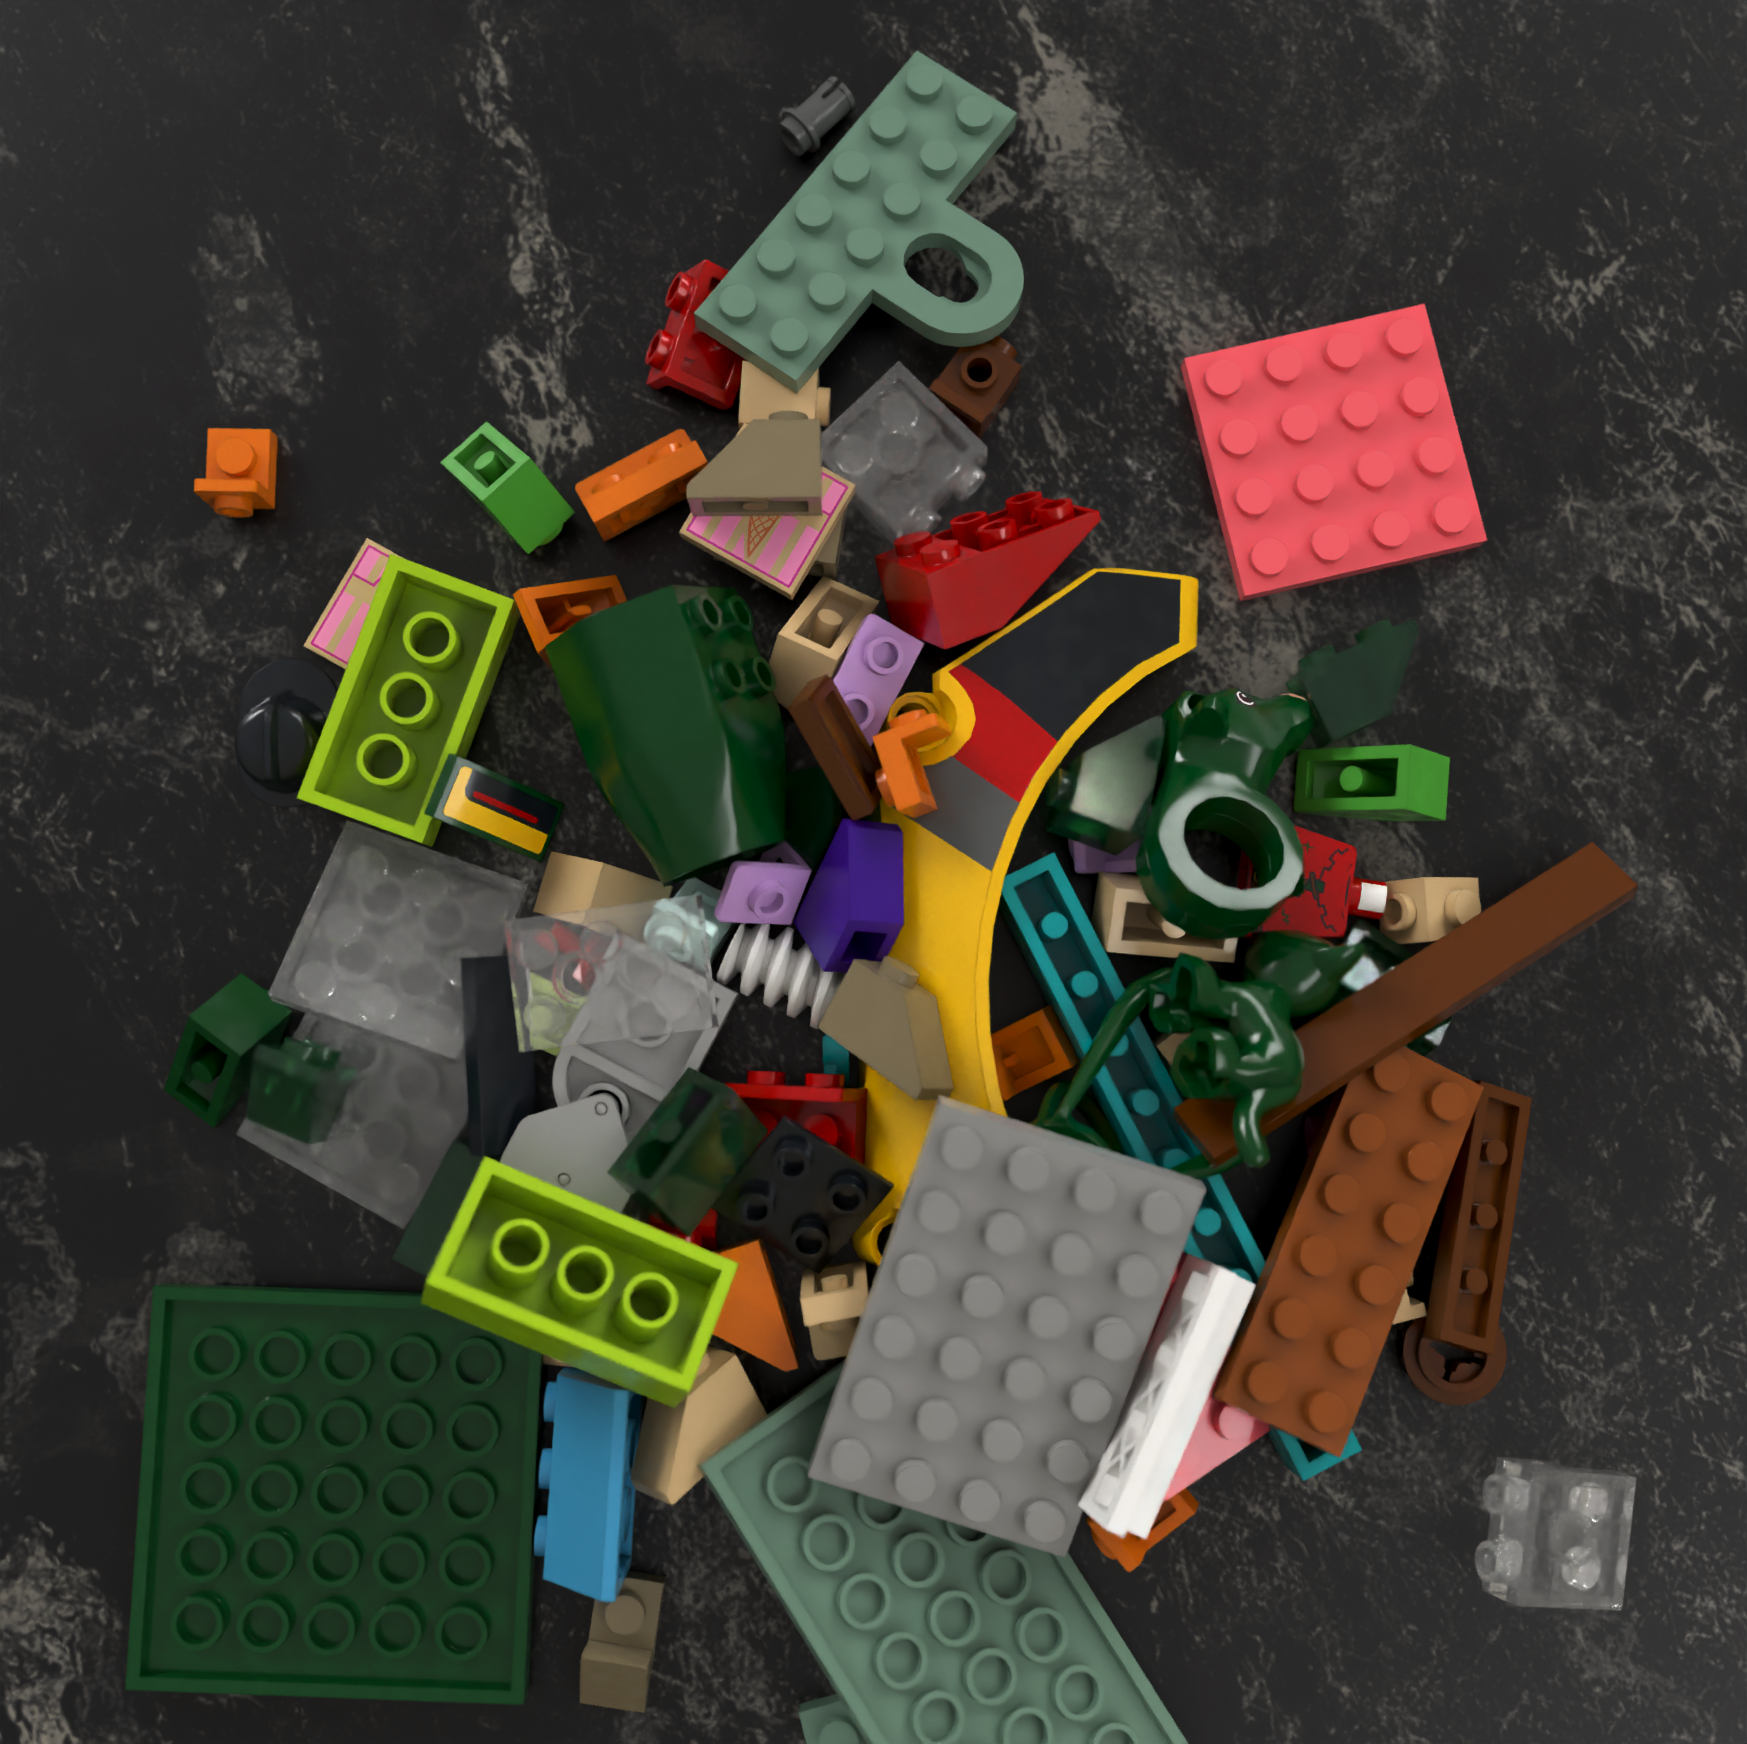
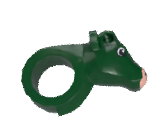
(1215, 779)

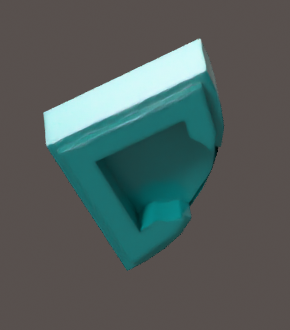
(835, 1059)

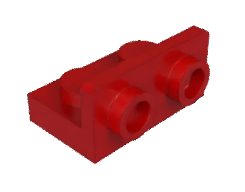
(685, 354)
(819, 1105)

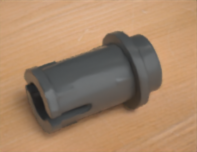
(815, 117)

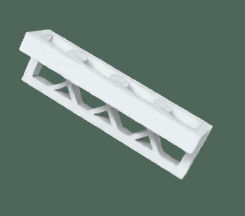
(1166, 1397)

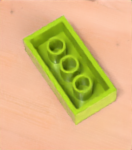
(409, 698)
(580, 1283)

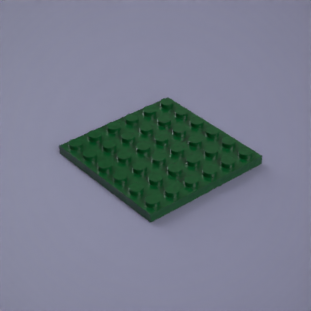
(334, 1499)

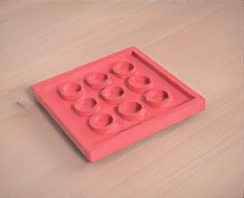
(1332, 452)

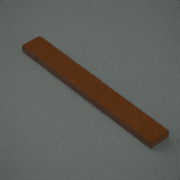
(1429, 988)

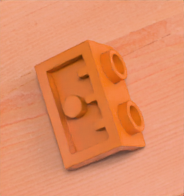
(641, 484)

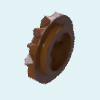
(1463, 1380)

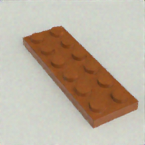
(1347, 1249)

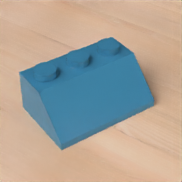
(589, 1484)

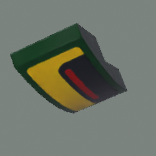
(494, 807)

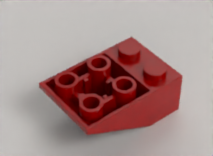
(980, 568)

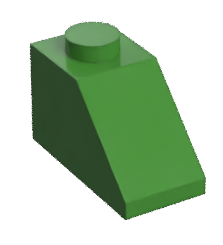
(509, 487)
(1373, 783)

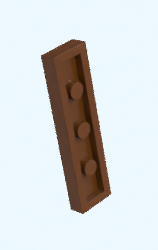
(1479, 1224)

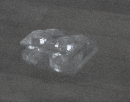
(903, 454)
(1556, 1535)

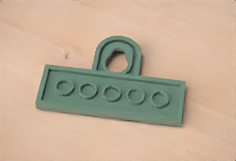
(859, 222)

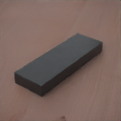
(497, 1074)

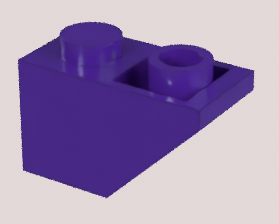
(855, 896)

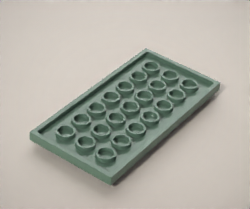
(925, 1619)

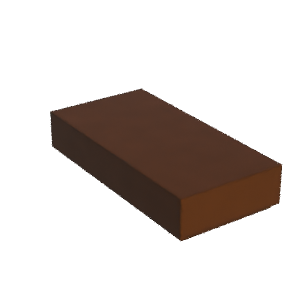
(838, 745)

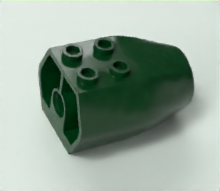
(679, 726)

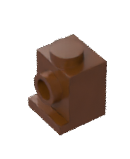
(974, 401)

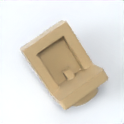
(1428, 907)

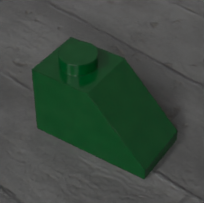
(219, 1047)

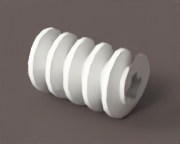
(780, 969)

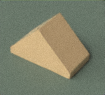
(586, 884)

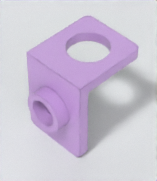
(764, 889)

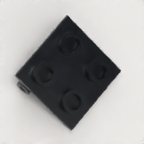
(802, 1194)

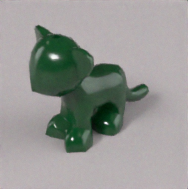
(1242, 1030)

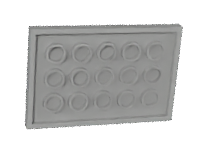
(1004, 1326)

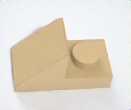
(834, 1305)

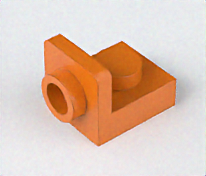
(239, 471)

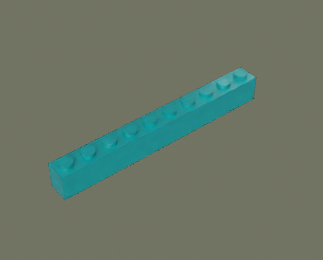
(1132, 1082)

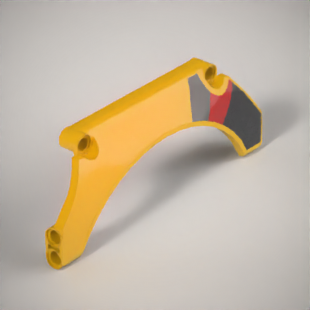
(1012, 720)

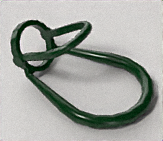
(1105, 1041)

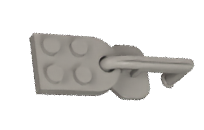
(585, 1133)

